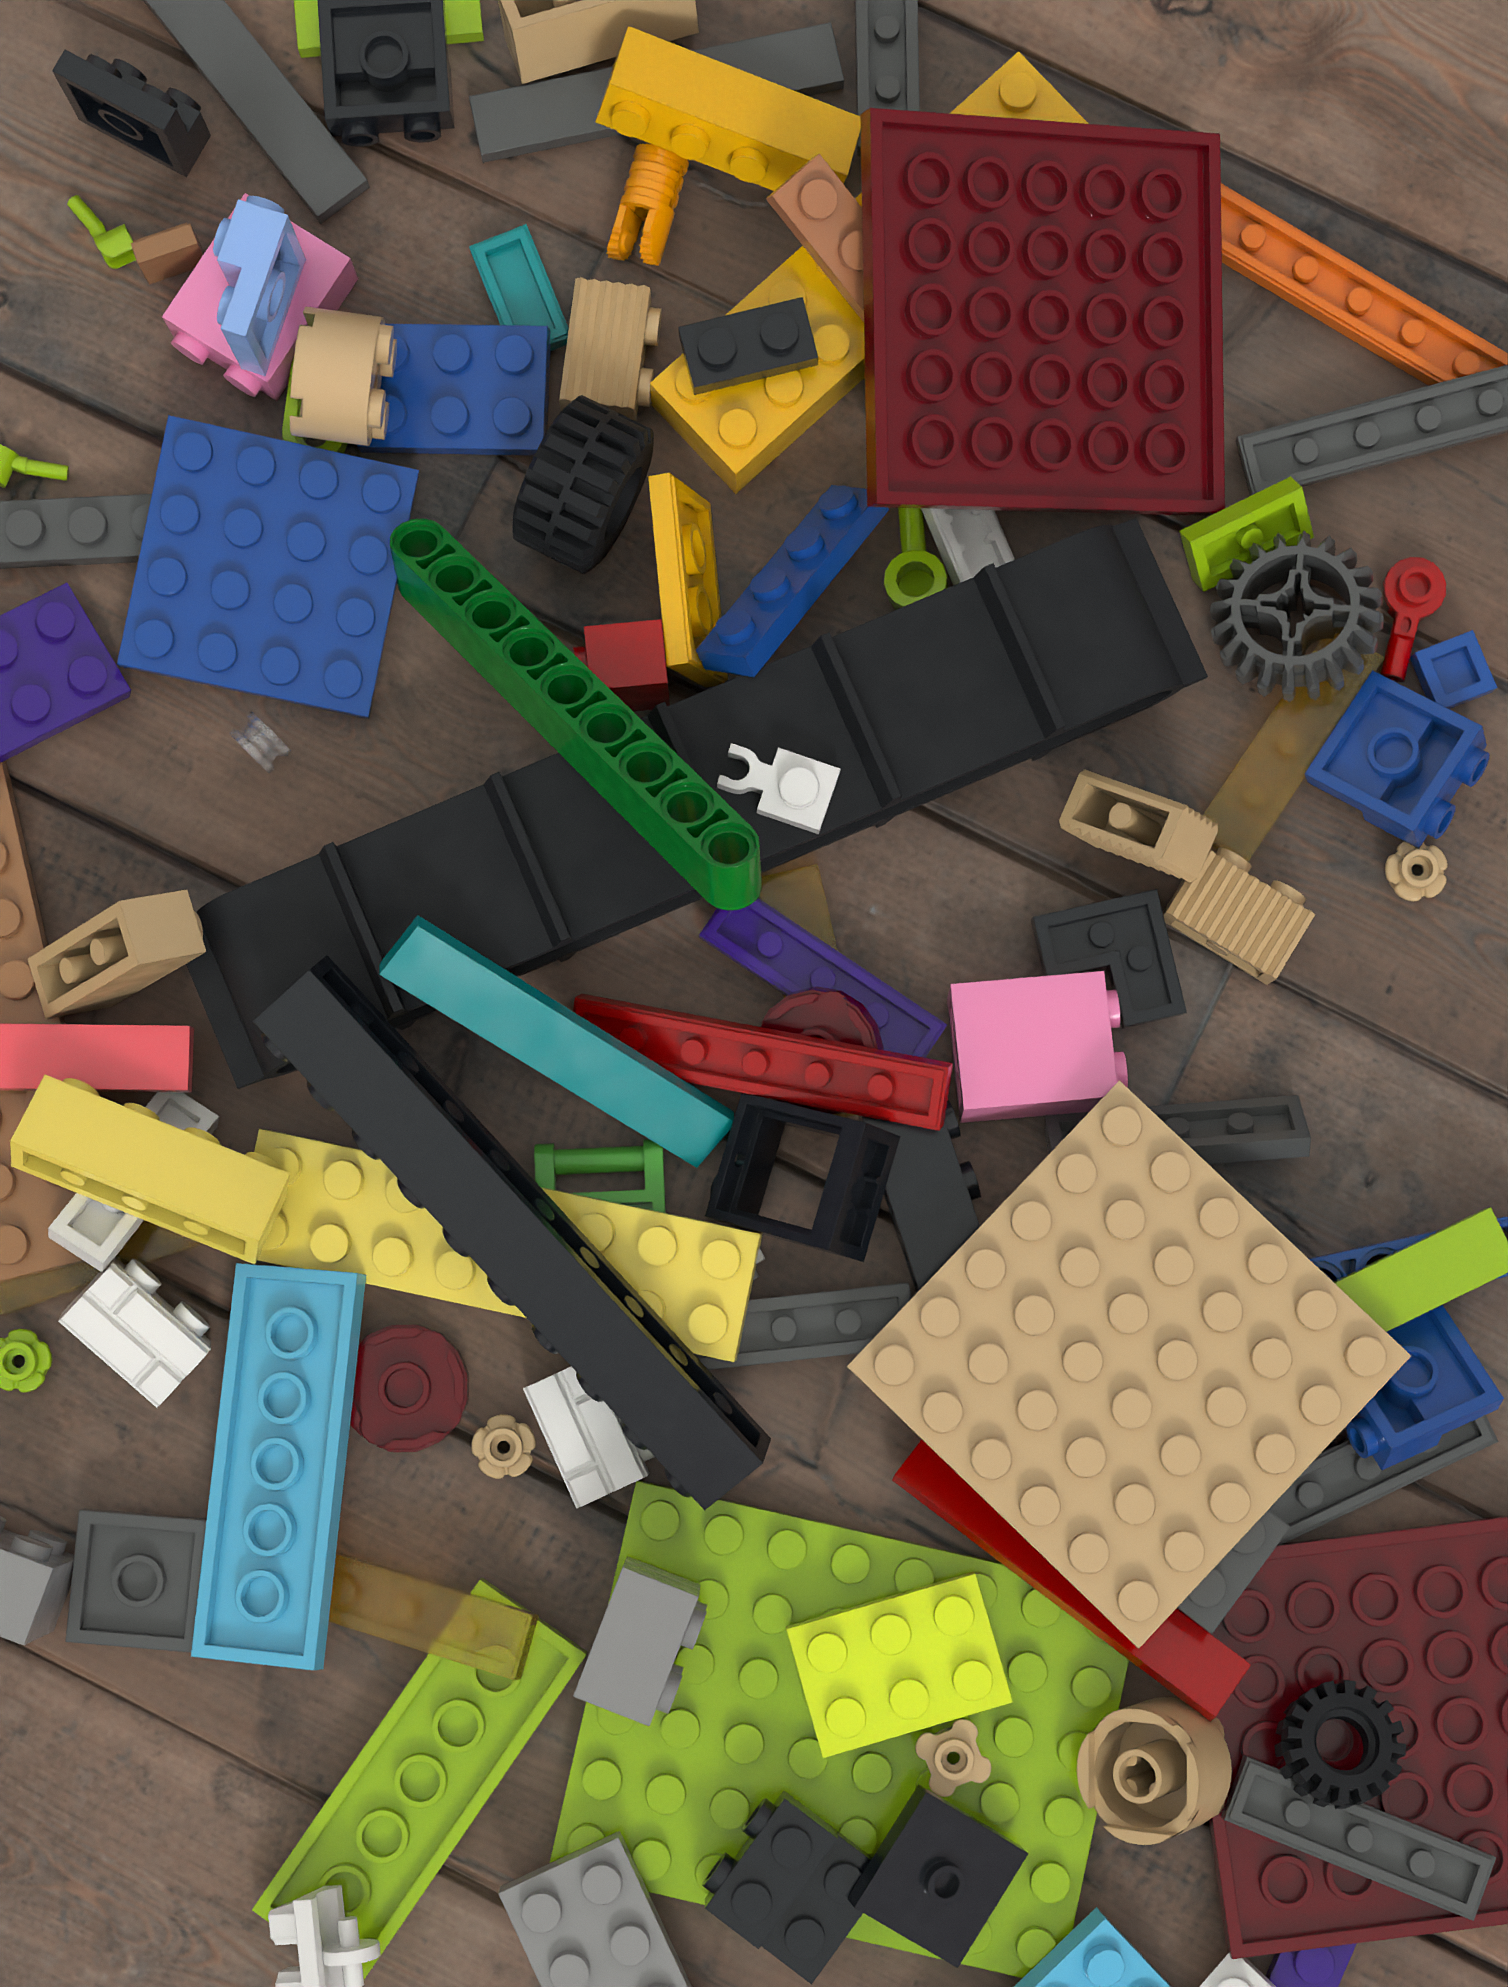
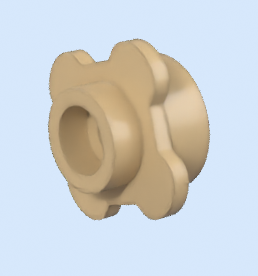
(937, 1746)

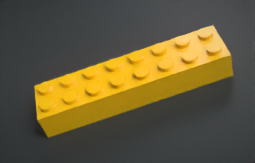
(753, 422)

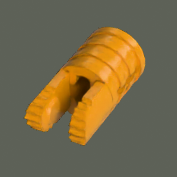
(650, 198)

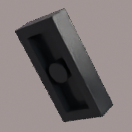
(748, 345)

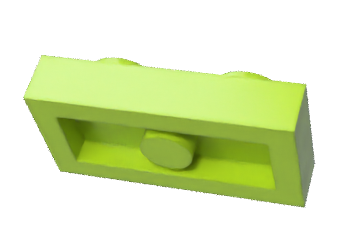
(1231, 532)

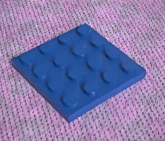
(267, 567)

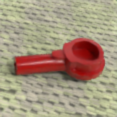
(1412, 592)

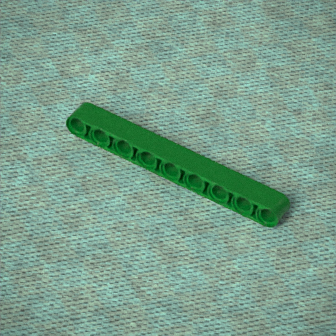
(579, 715)

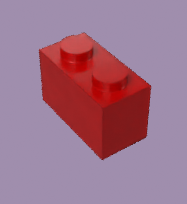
(628, 661)

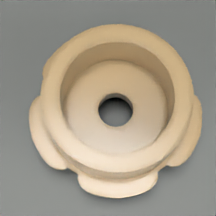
(1414, 887)
(486, 1442)

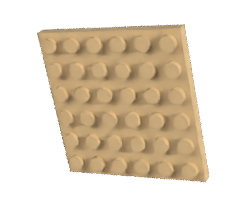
(1128, 1363)

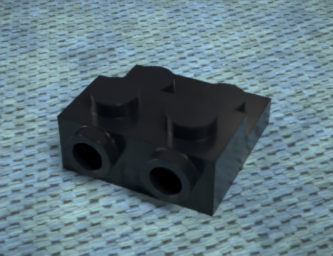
(385, 69)
(133, 112)
(789, 1885)

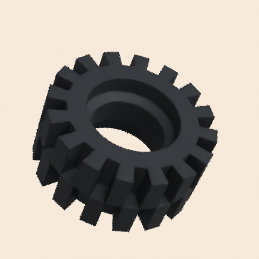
(1374, 1726)

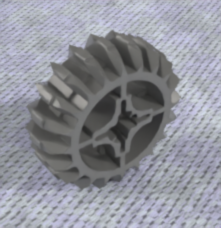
(1321, 617)

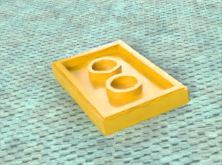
(685, 574)

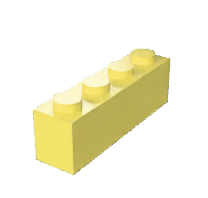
(149, 1167)

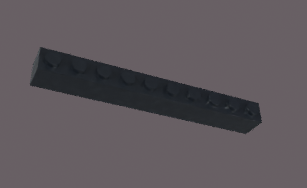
(513, 1233)

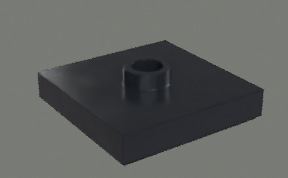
(937, 1876)

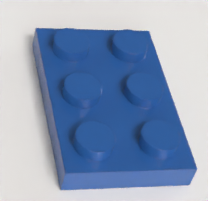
(467, 390)

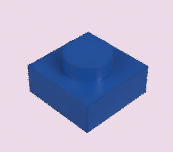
(1453, 671)

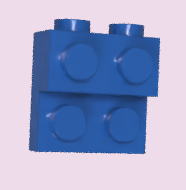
(1400, 759)
(1427, 1396)

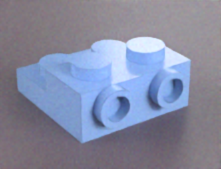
(262, 271)

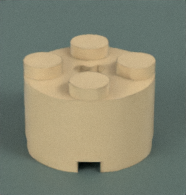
(340, 376)
(1154, 1770)

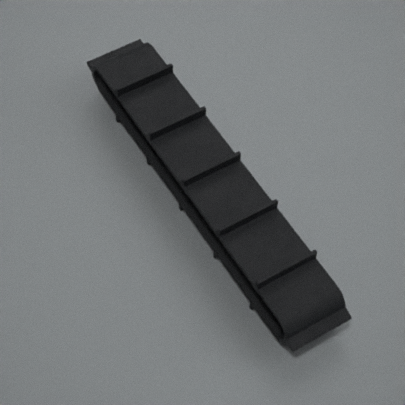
(550, 867)

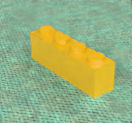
(721, 114)

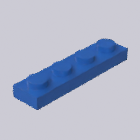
(790, 582)

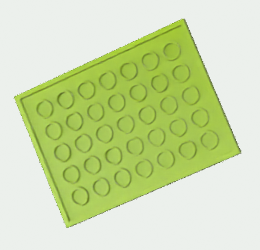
(748, 1733)

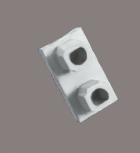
(325, 1940)

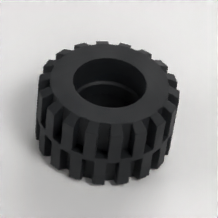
(582, 484)

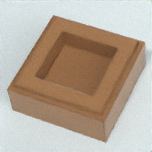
(168, 252)

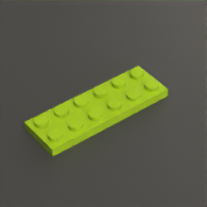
(422, 1782)

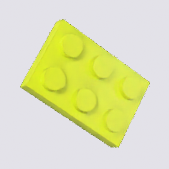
(898, 1664)

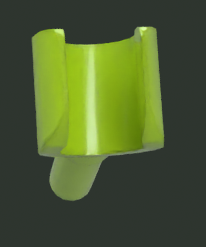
(113, 244)
(12, 461)

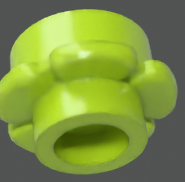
(37, 1361)

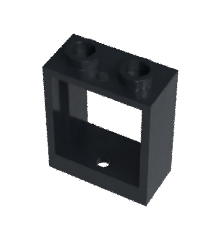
(850, 1191)

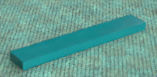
(555, 1041)

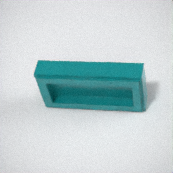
(519, 283)

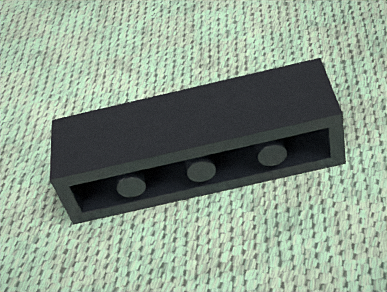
(929, 1195)

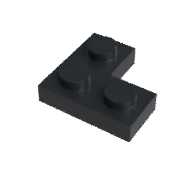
(1125, 938)

